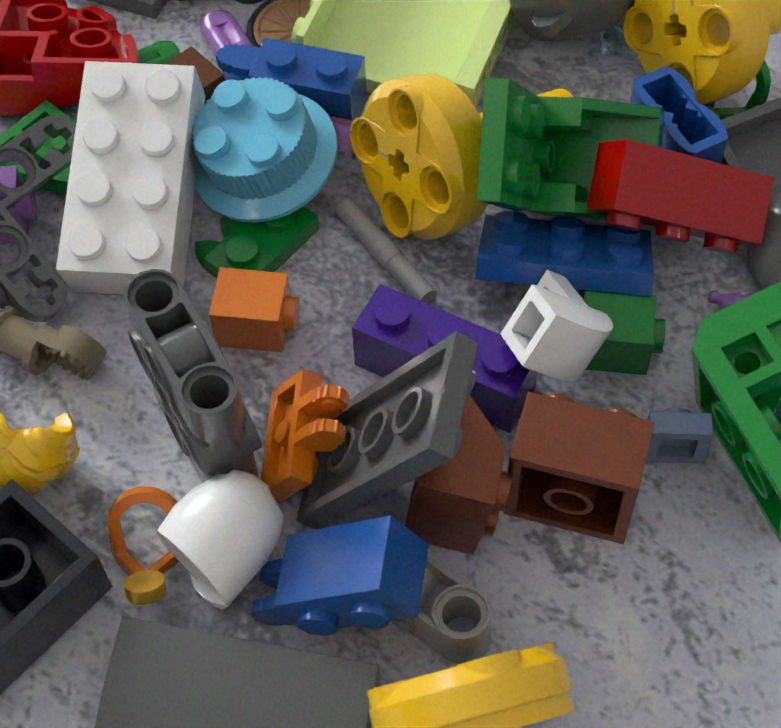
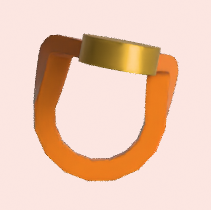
(142, 585)

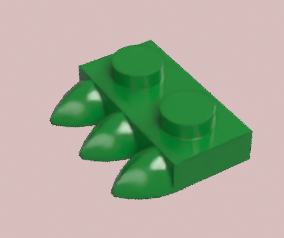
(257, 244)

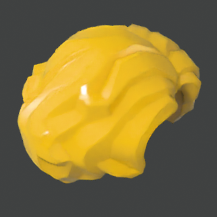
(37, 453)

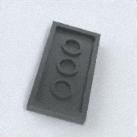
(394, 432)

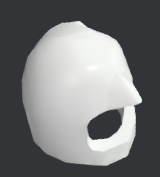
(223, 534)

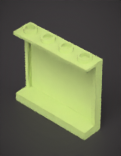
(413, 37)

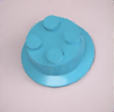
(261, 150)

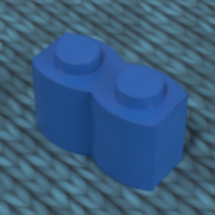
(687, 124)

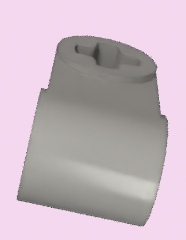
(444, 599)

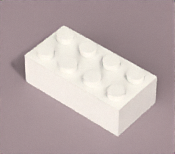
(130, 175)

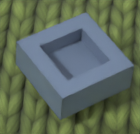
(679, 436)

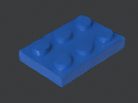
(585, 254)

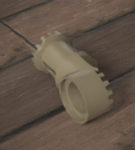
(43, 345)

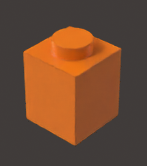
(253, 309)

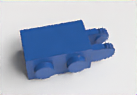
(323, 75)
(345, 577)

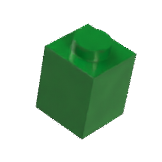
(633, 335)

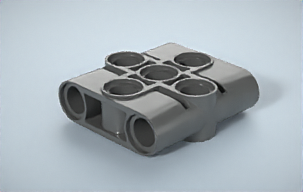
(190, 376)

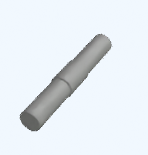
(385, 251)

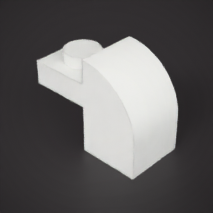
(556, 329)

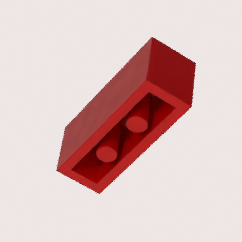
(679, 195)

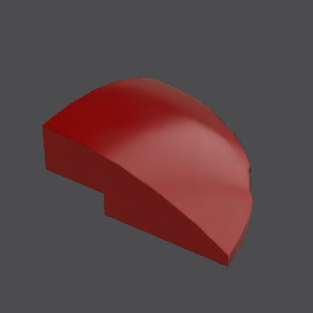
(47, 50)

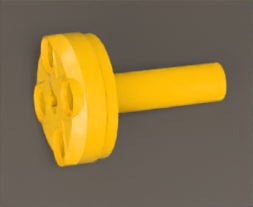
(706, 41)
(422, 154)
(483, 693)

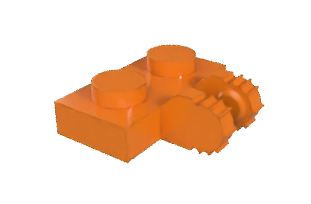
(299, 431)

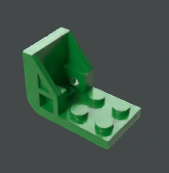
(544, 149)
(732, 363)

